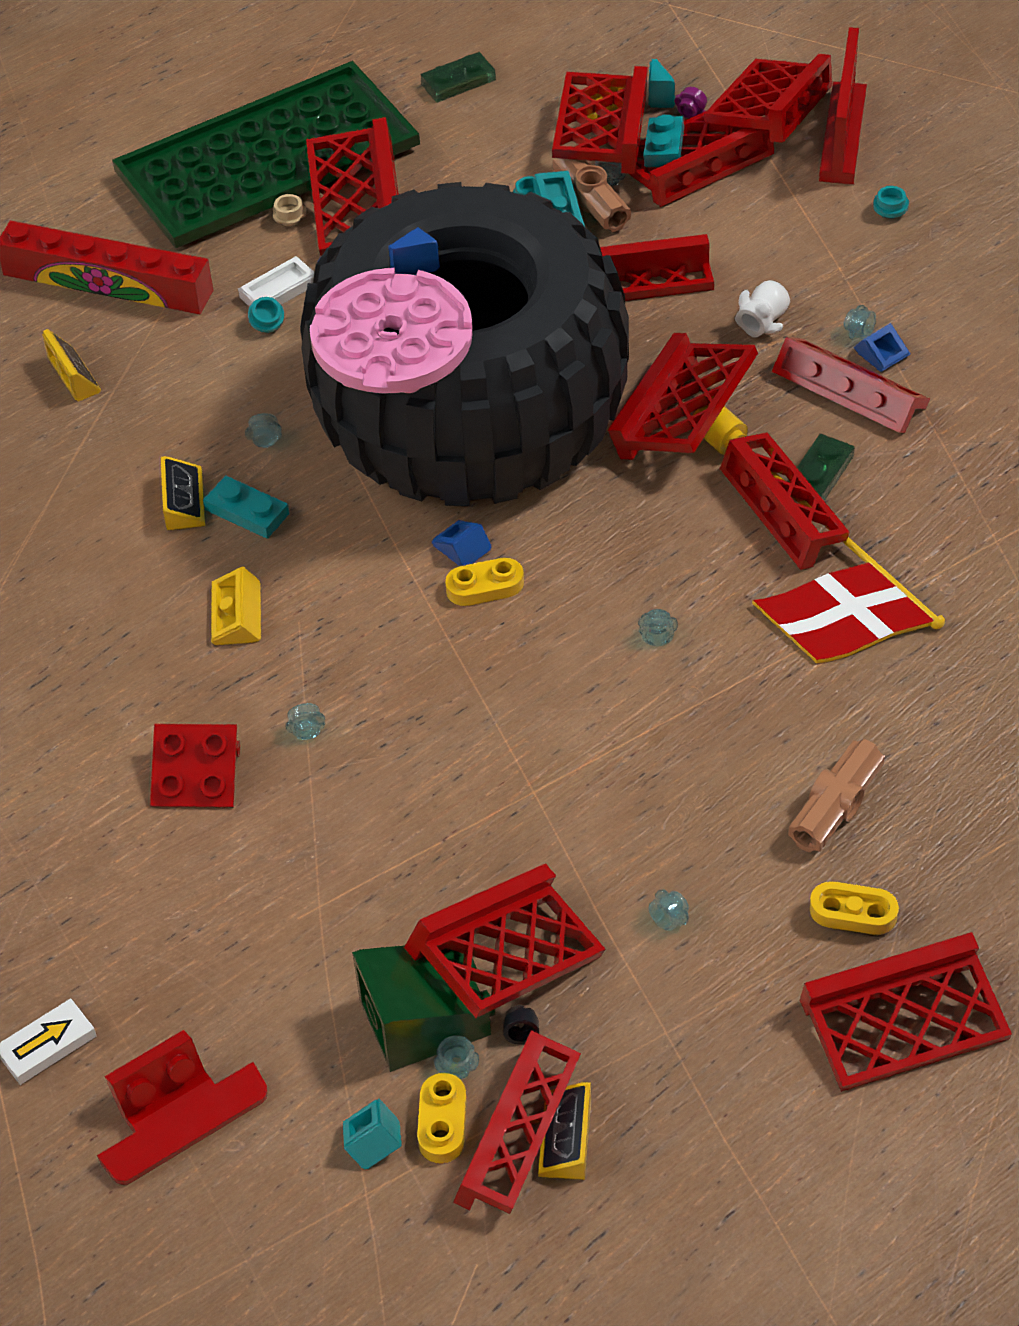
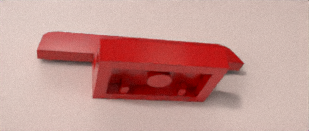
(173, 1105)

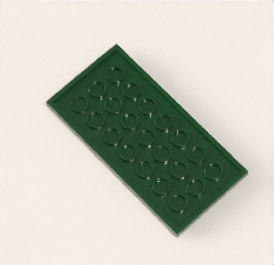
(255, 153)

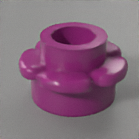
(690, 102)

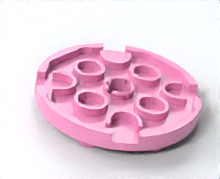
(357, 352)

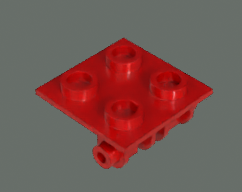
(194, 765)

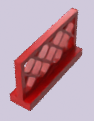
(781, 92)
(626, 119)
(844, 120)
(703, 163)
(383, 175)
(664, 387)
(479, 914)
(896, 974)

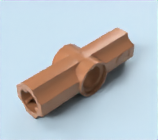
(594, 193)
(836, 795)

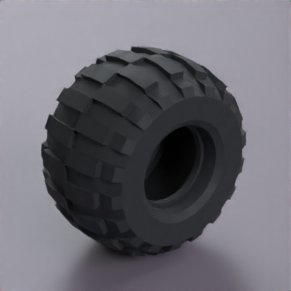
(540, 357)

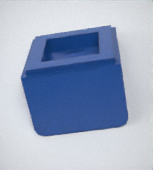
(414, 253)
(883, 348)
(463, 542)

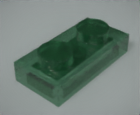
(458, 77)
(825, 463)

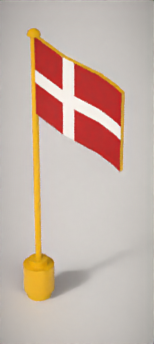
(840, 609)

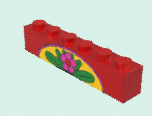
(105, 267)

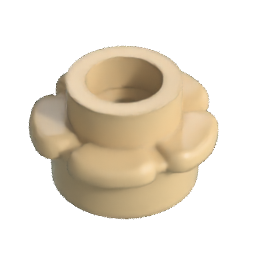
(288, 210)

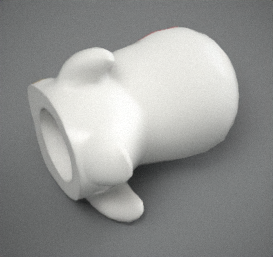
(762, 308)

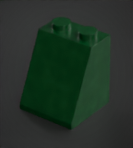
(412, 1004)

